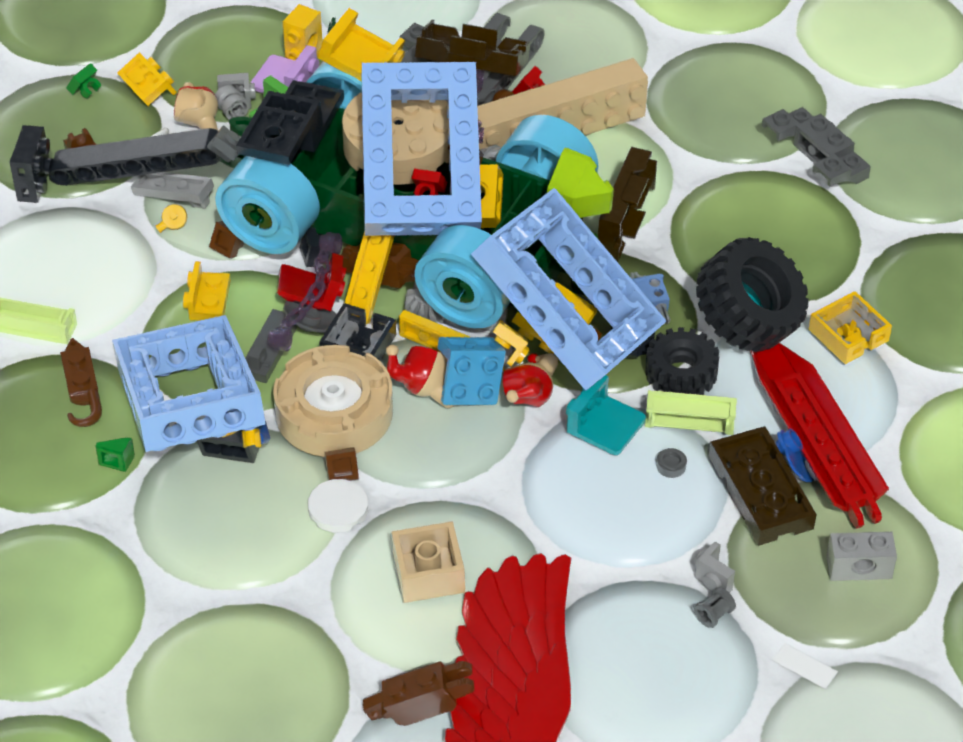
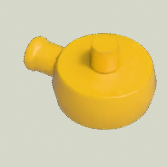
(173, 217)

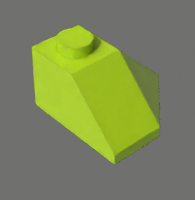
(581, 184)

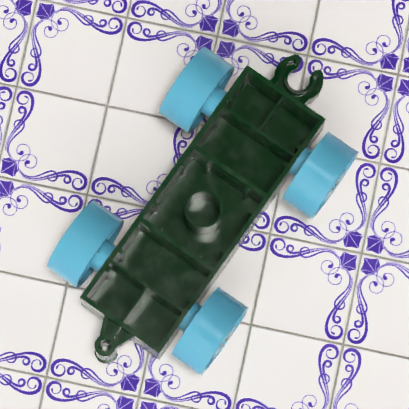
(277, 203)

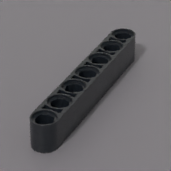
(133, 157)

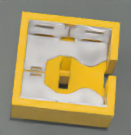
(840, 320)

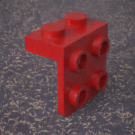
(296, 282)

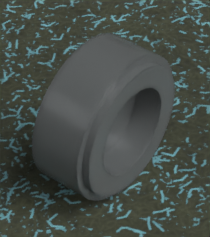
(671, 463)

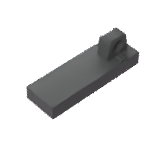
(261, 357)

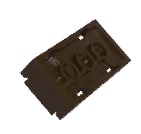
(475, 45)
(629, 194)
(762, 481)

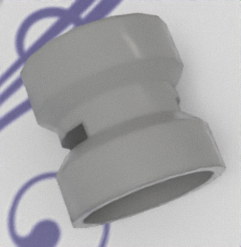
(231, 102)

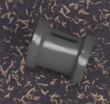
(715, 607)

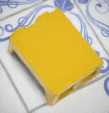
(352, 45)

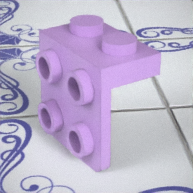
(287, 70)

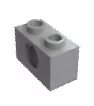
(861, 556)

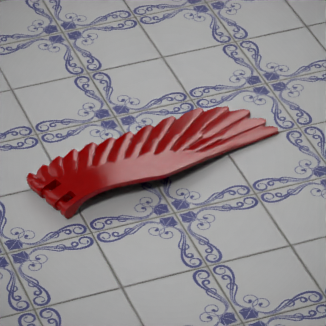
(516, 654)

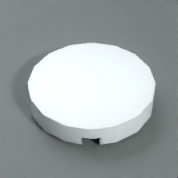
(338, 505)

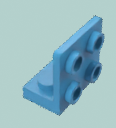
(471, 370)

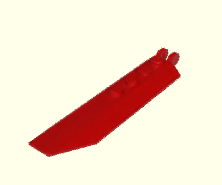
(826, 435)

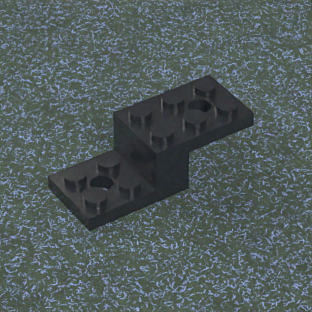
(290, 122)

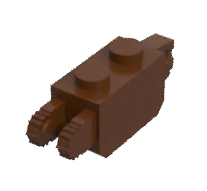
(399, 267)
(420, 693)

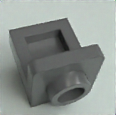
(224, 144)

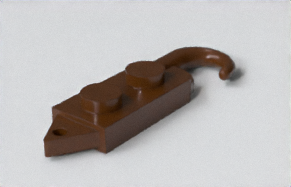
(81, 382)

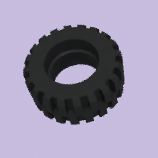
(732, 309)

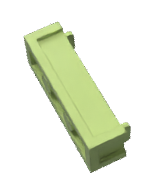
(37, 321)
(690, 411)

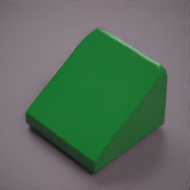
(115, 453)

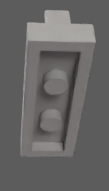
(175, 187)

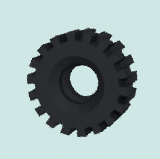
(684, 348)

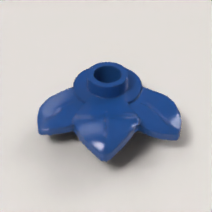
(791, 447)

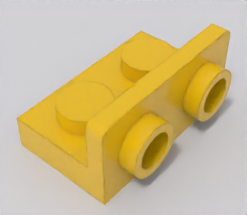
(144, 78)
(206, 293)
(508, 336)

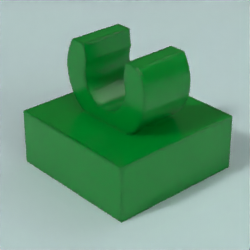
(82, 80)

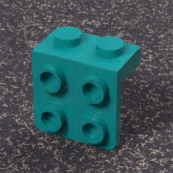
(603, 419)

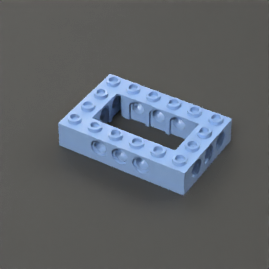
(420, 81)
(590, 268)
(235, 383)

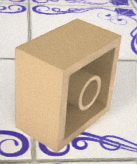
(428, 562)

